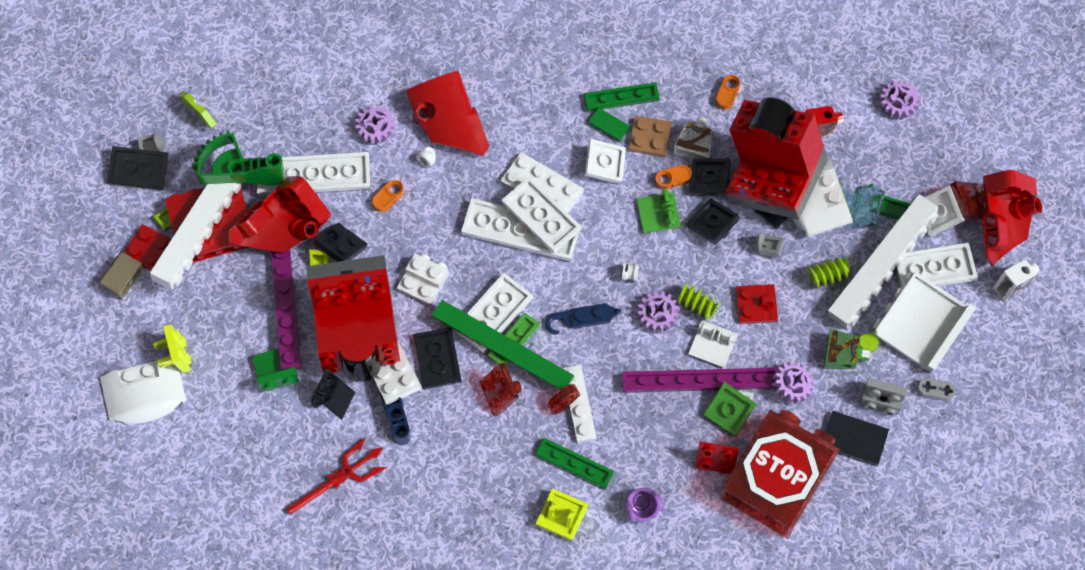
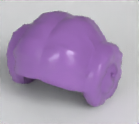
(643, 505)

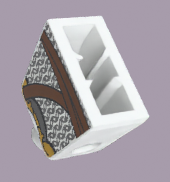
(694, 140)
(1019, 275)

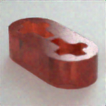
(563, 399)

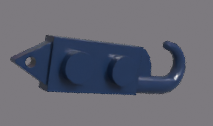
(583, 316)

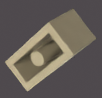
(121, 275)

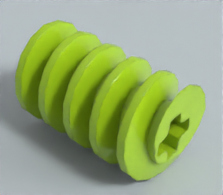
(828, 271)
(698, 302)

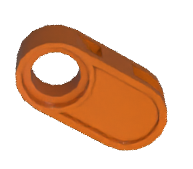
(726, 95)
(677, 175)
(385, 199)

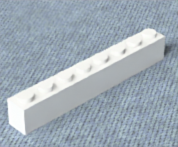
(192, 233)
(883, 261)

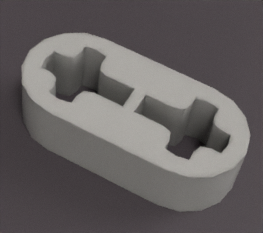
(937, 385)

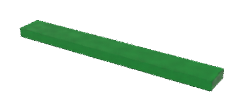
(502, 345)

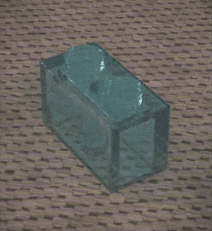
(867, 205)

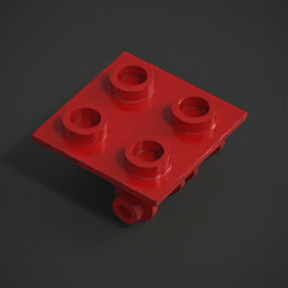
(716, 457)

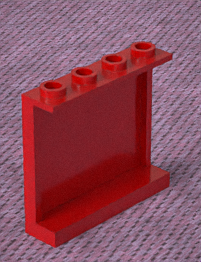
(218, 243)

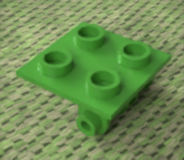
(658, 212)

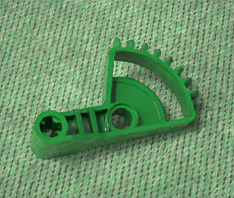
(253, 170)

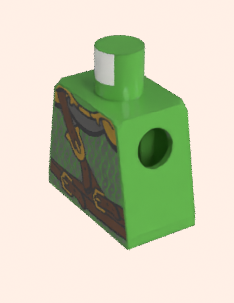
(843, 351)

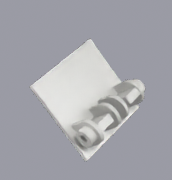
(713, 344)

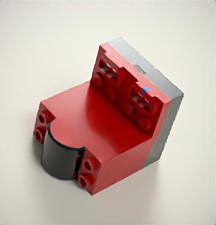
(778, 157)
(354, 316)

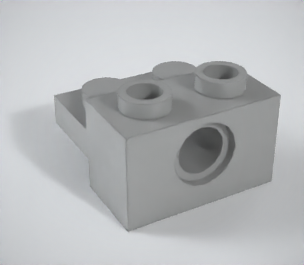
(894, 394)

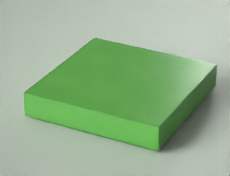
(730, 409)

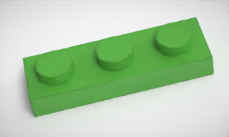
(520, 333)

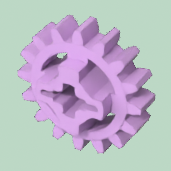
(899, 105)
(375, 115)
(661, 319)
(801, 386)

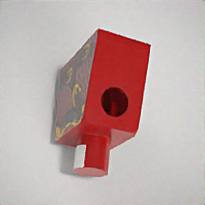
(826, 119)

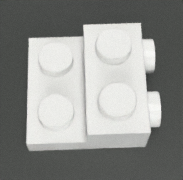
(423, 278)

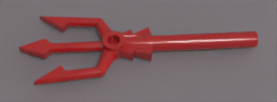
(341, 476)

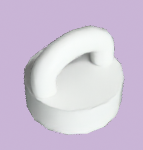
(426, 157)

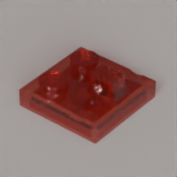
(969, 199)

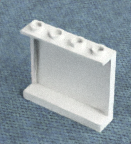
(922, 321)

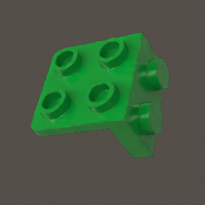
(269, 371)

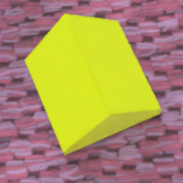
(317, 257)

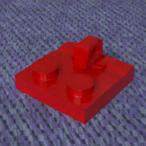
(756, 304)

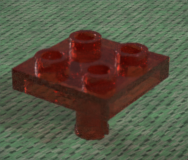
(500, 389)

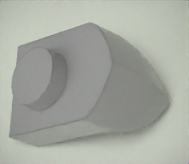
(152, 142)
(769, 245)

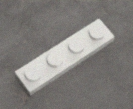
(580, 408)

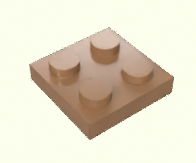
(650, 136)

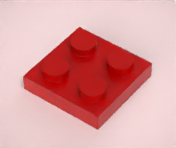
(147, 246)

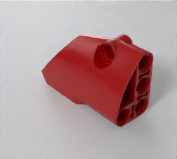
(448, 113)
(1009, 210)
(282, 218)

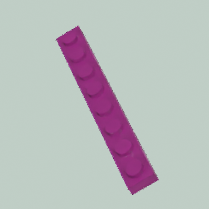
(286, 310)
(698, 379)

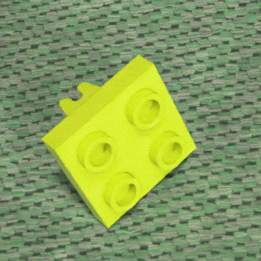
(176, 345)
(562, 514)

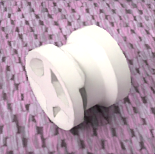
(632, 271)

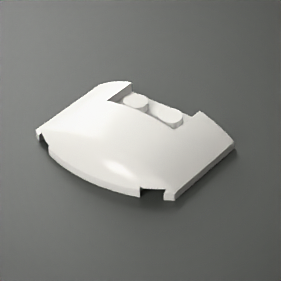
(826, 205)
(142, 392)

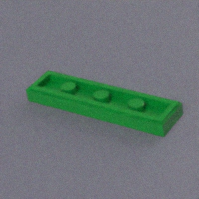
(621, 96)
(574, 463)

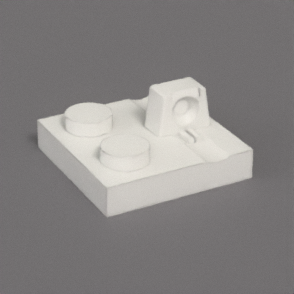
(605, 161)
(948, 211)

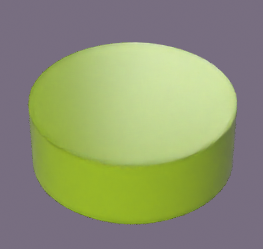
(869, 341)

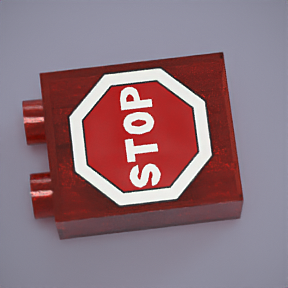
(780, 472)

